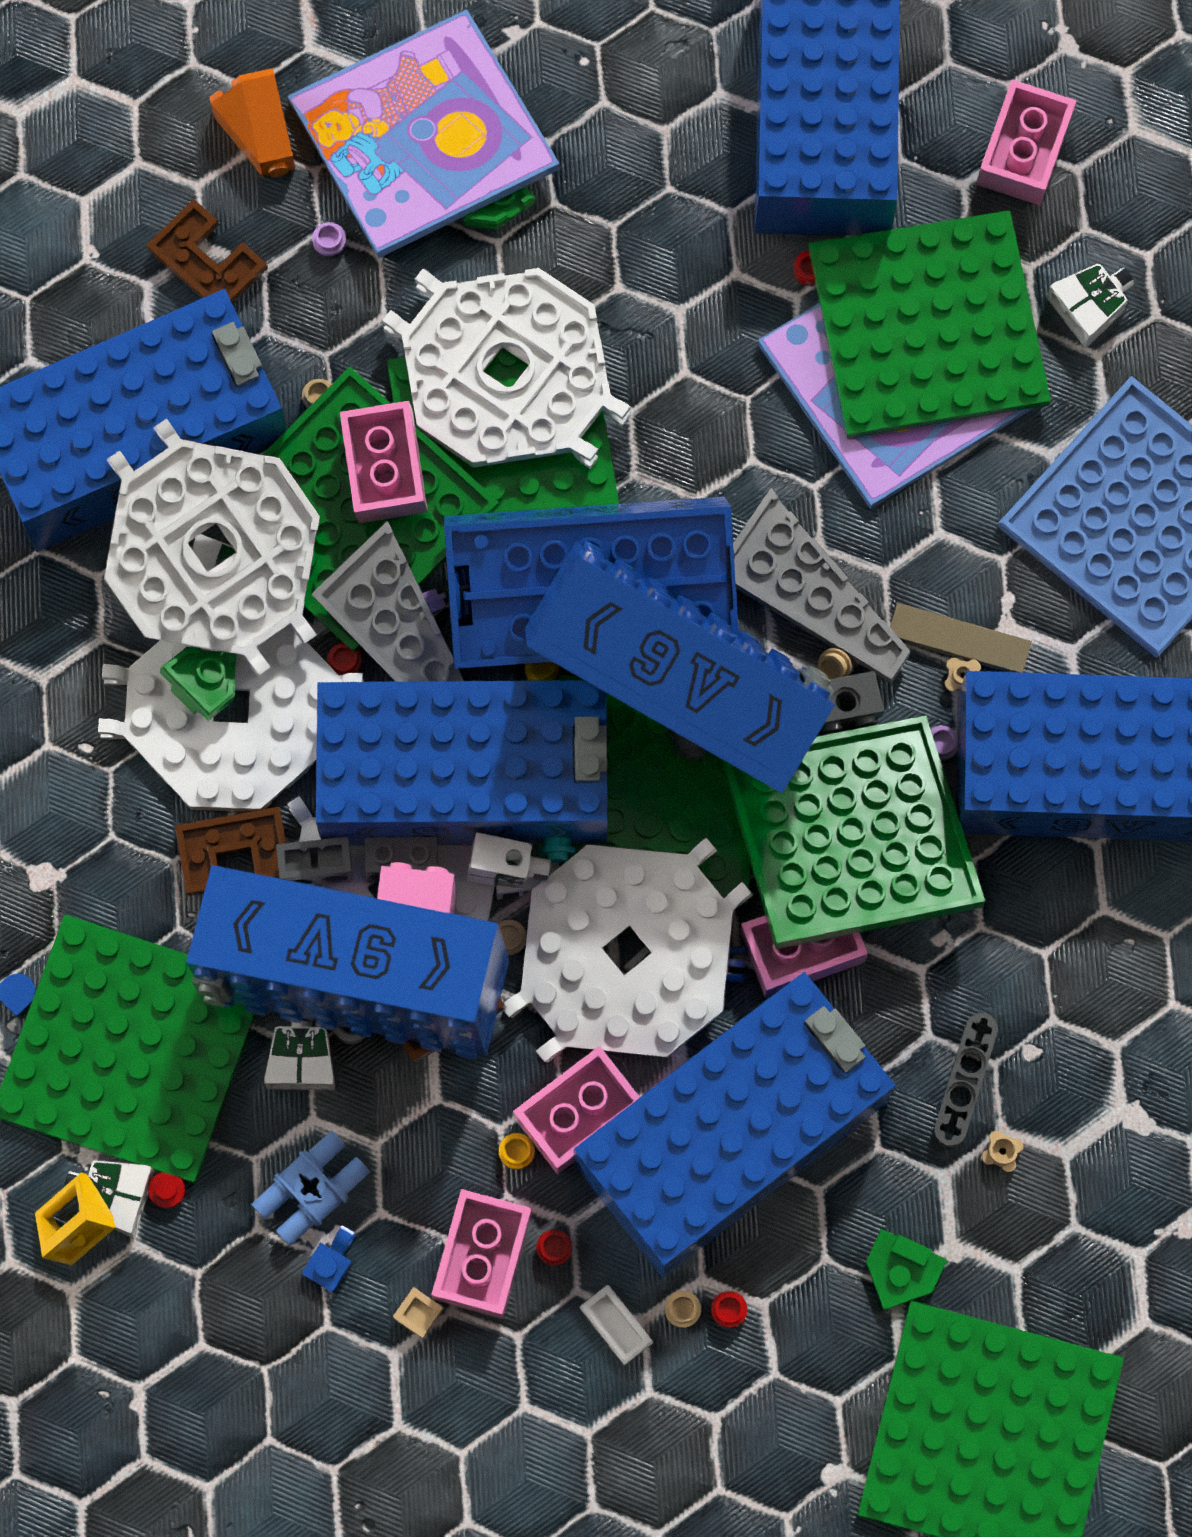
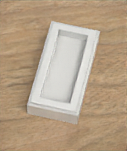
(616, 1325)

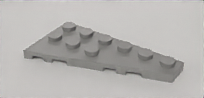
(801, 583)
(387, 613)

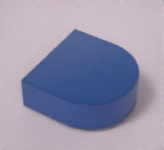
(17, 993)

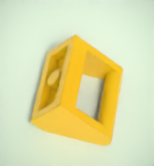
(81, 1231)

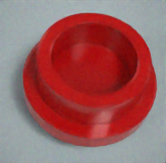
(343, 660)
(166, 1190)
(554, 1247)
(729, 1309)

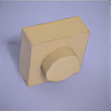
(418, 1313)

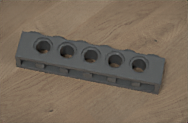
(858, 689)

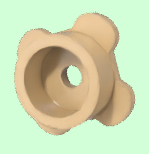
(955, 667)
(1012, 1148)

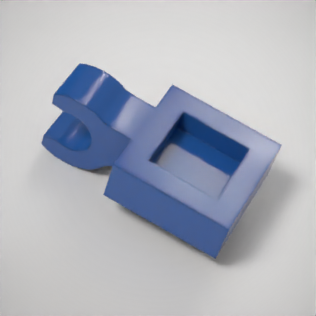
(329, 1264)

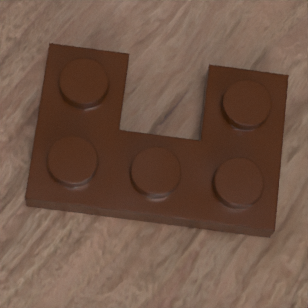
(179, 251)
(206, 839)

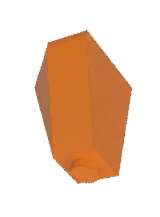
(256, 122)

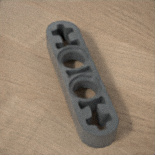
(962, 1079)

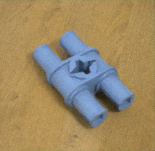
(310, 1168)

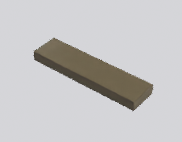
(960, 639)

